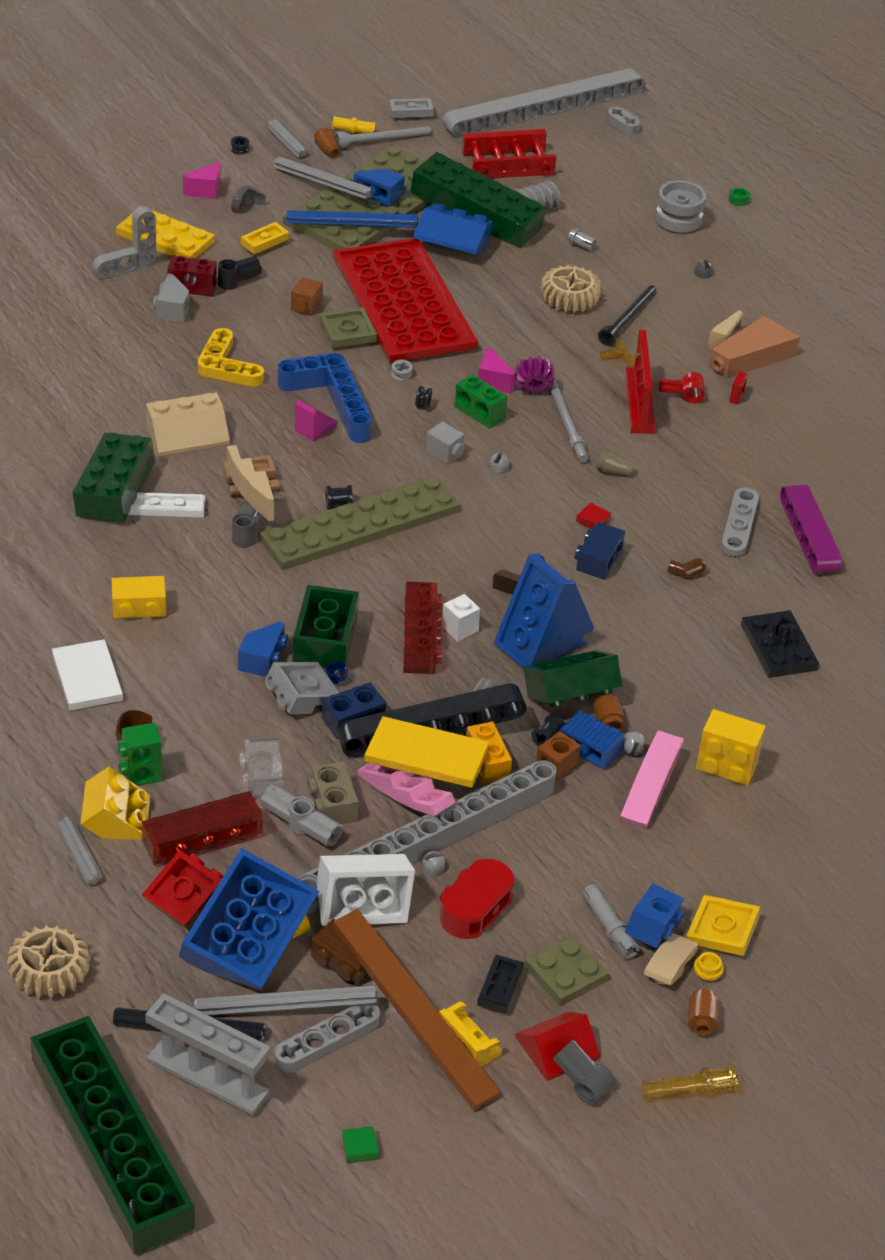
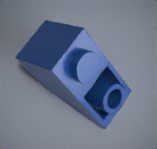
(262, 648)

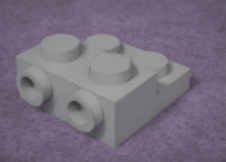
(299, 685)

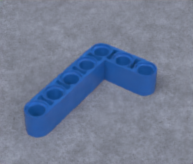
(334, 373)

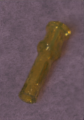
(704, 1082)

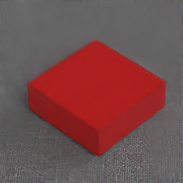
(738, 387)
(592, 514)

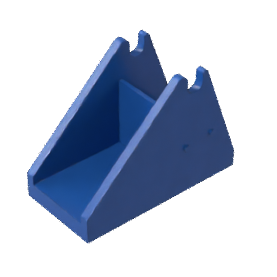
(543, 616)

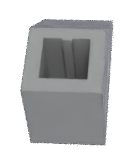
(172, 300)

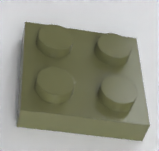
(347, 327)
(566, 970)

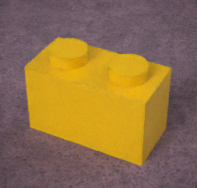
(138, 597)

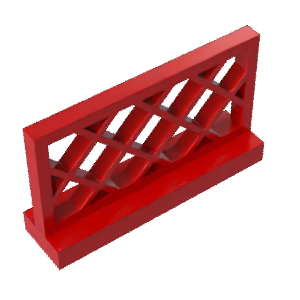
(640, 389)

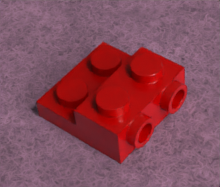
(183, 888)

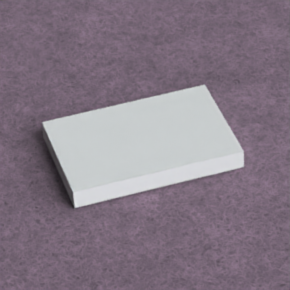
(87, 675)

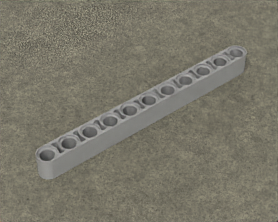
(543, 102)
(460, 819)

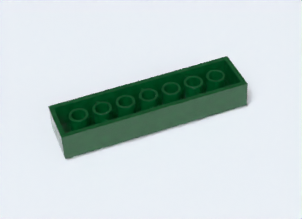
(112, 1135)

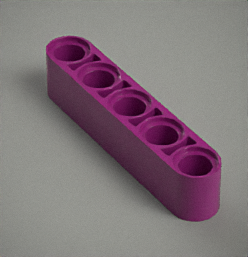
(810, 529)

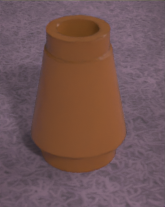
(326, 141)

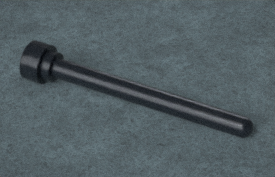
(609, 333)

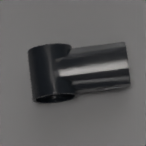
(232, 271)

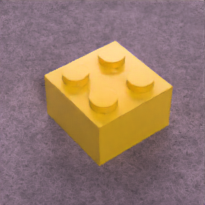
(730, 747)

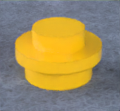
(708, 966)

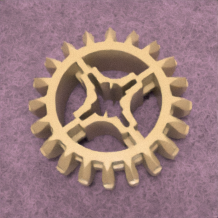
(570, 289)
(48, 961)

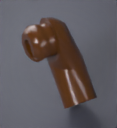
(689, 569)

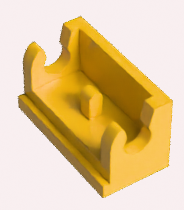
(471, 1035)

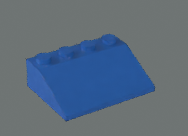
(248, 921)

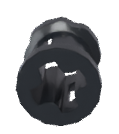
(338, 496)
(551, 726)

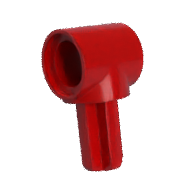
(690, 387)

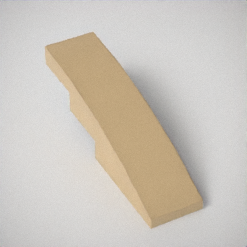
(251, 484)

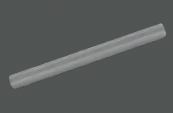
(323, 178)
(286, 1000)

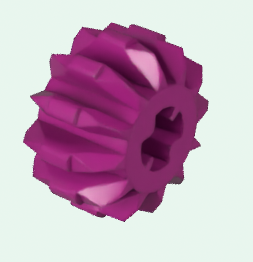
(535, 374)

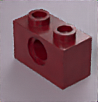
(195, 274)

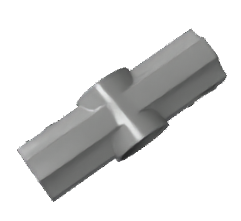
(301, 815)

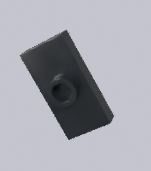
(500, 983)

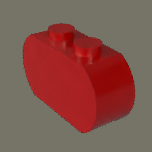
(476, 898)

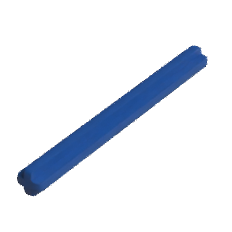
(351, 218)

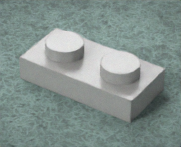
(411, 108)

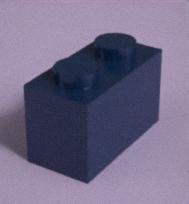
(599, 550)

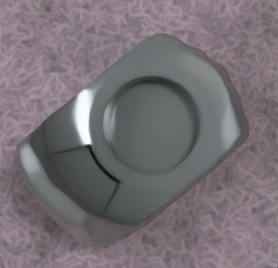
(247, 195)

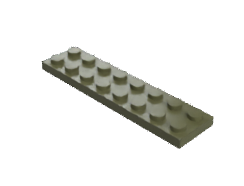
(359, 522)

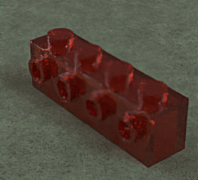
(421, 628)
(202, 827)

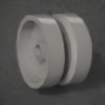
(680, 206)

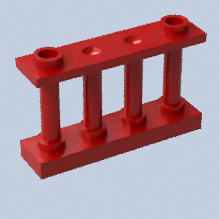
(507, 143)

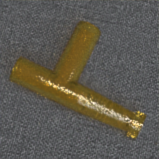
(620, 351)

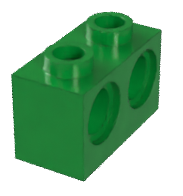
(480, 401)
(141, 754)

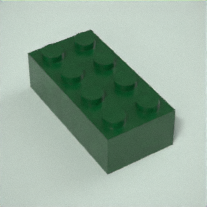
(113, 477)

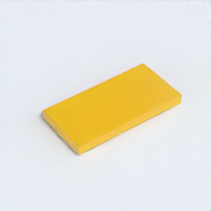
(427, 751)

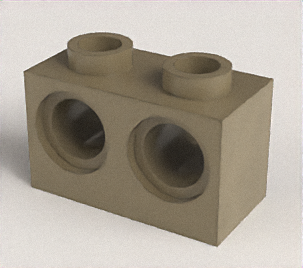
(334, 792)

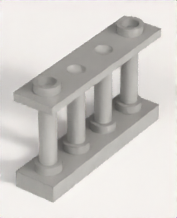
(215, 1039)

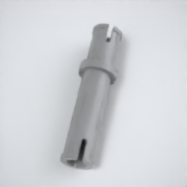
(613, 925)

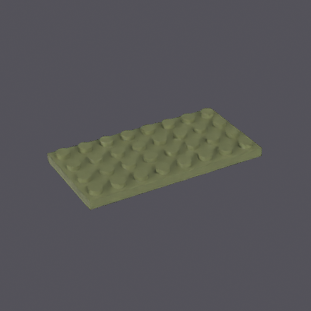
(337, 201)

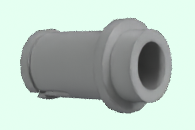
(577, 237)

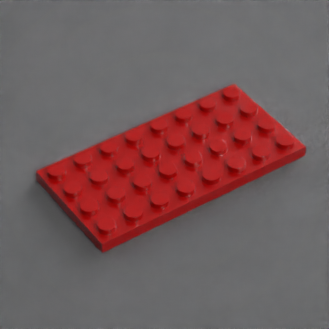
(405, 300)

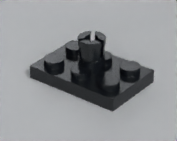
(779, 644)

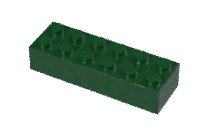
(459, 187)

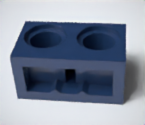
(351, 704)

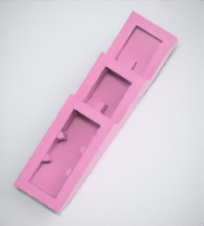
(651, 779)
(407, 788)

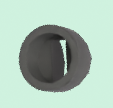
(703, 269)

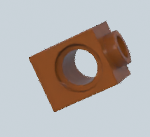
(561, 752)

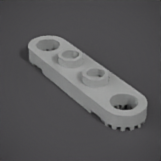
(739, 522)

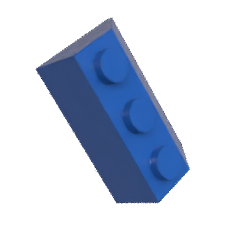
(454, 229)

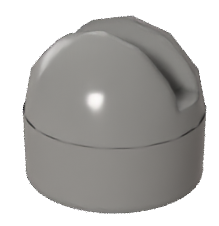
(499, 463)
(634, 742)
(433, 863)

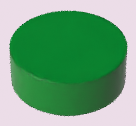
(739, 196)

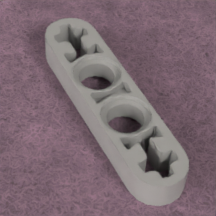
(330, 1039)

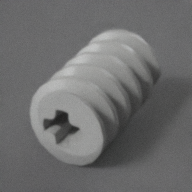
(544, 193)

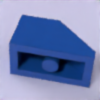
(385, 184)

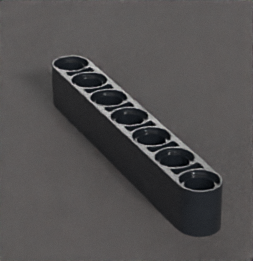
(445, 714)

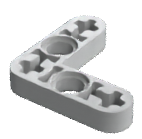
(134, 253)

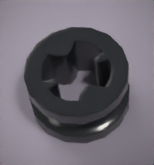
(239, 145)
(423, 397)

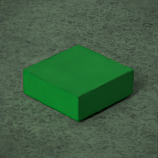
(360, 1144)

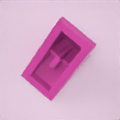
(203, 182)
(496, 372)
(311, 421)

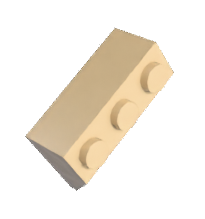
(187, 424)

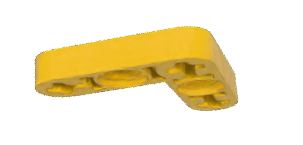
(215, 364)

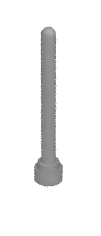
(345, 139)

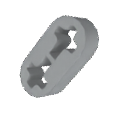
(623, 120)

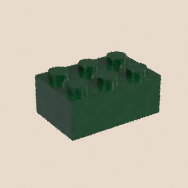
(325, 625)
(573, 677)

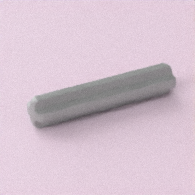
(287, 138)
(79, 851)

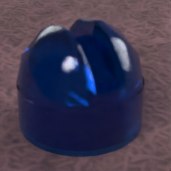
(338, 666)

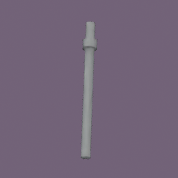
(576, 441)

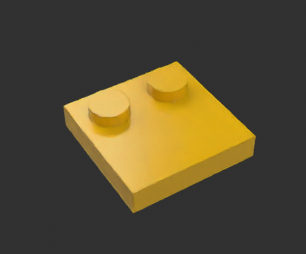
(724, 925)

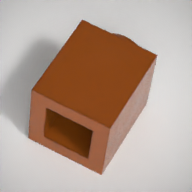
(306, 296)

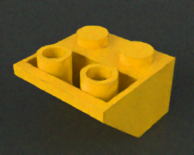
(114, 806)

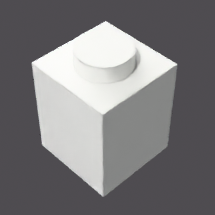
(460, 617)

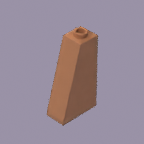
(753, 348)

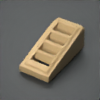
(725, 329)

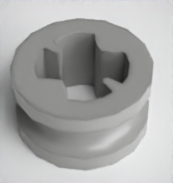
(401, 370)

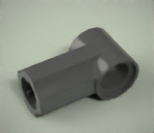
(245, 525)
(590, 1079)

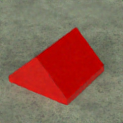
(548, 1038)

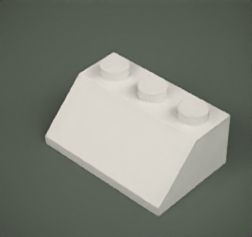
(371, 883)

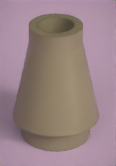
(614, 463)

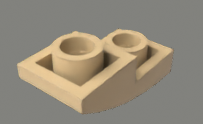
(670, 959)

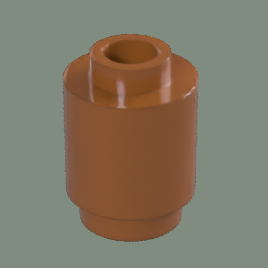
(609, 710)
(703, 1012)

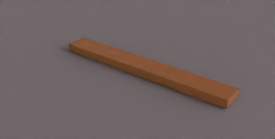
(416, 1010)

